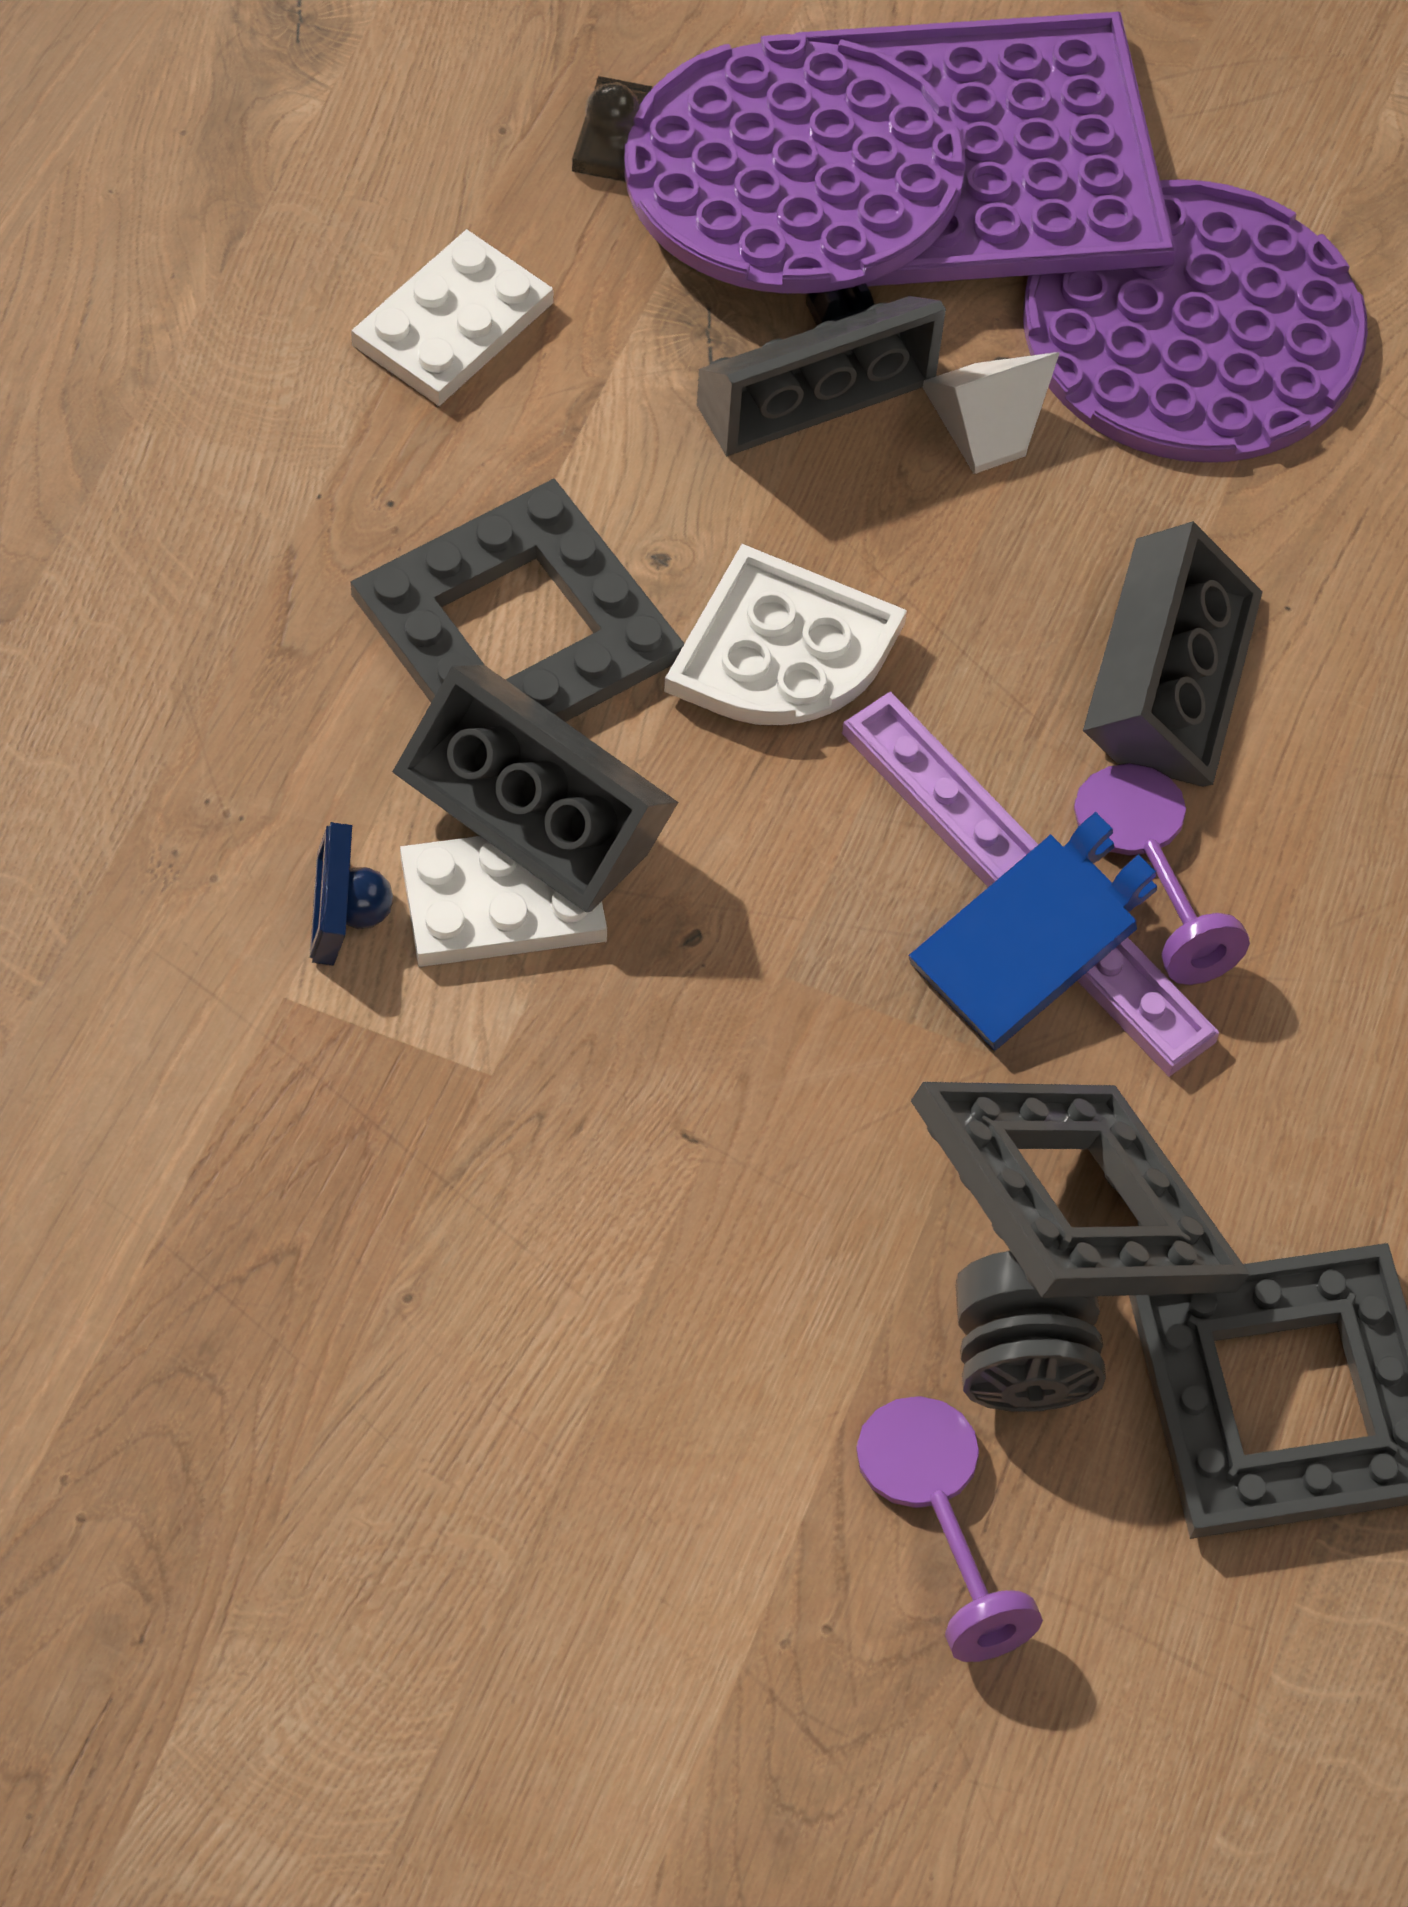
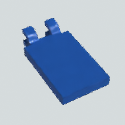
(1034, 932)

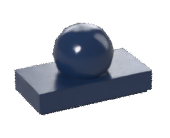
(343, 895)

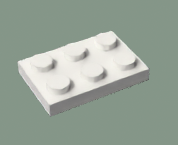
(452, 317)
(482, 904)

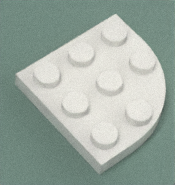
(782, 644)

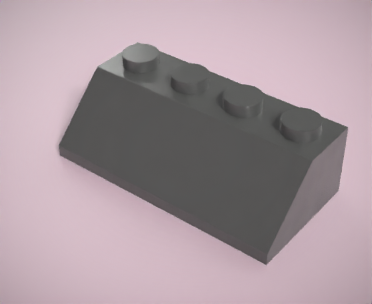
(821, 373)
(1174, 656)
(533, 785)

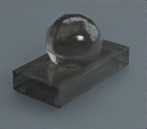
(606, 128)

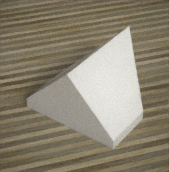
(992, 406)

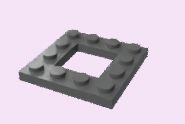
(543, 524)
(1175, 1239)
(1242, 1492)

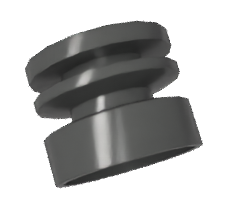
(1025, 1347)

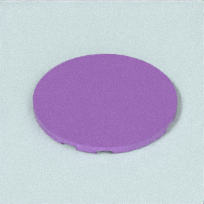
(794, 164)
(1211, 355)

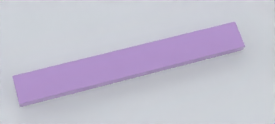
(991, 844)

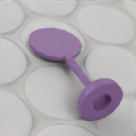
(1145, 816)
(921, 1457)

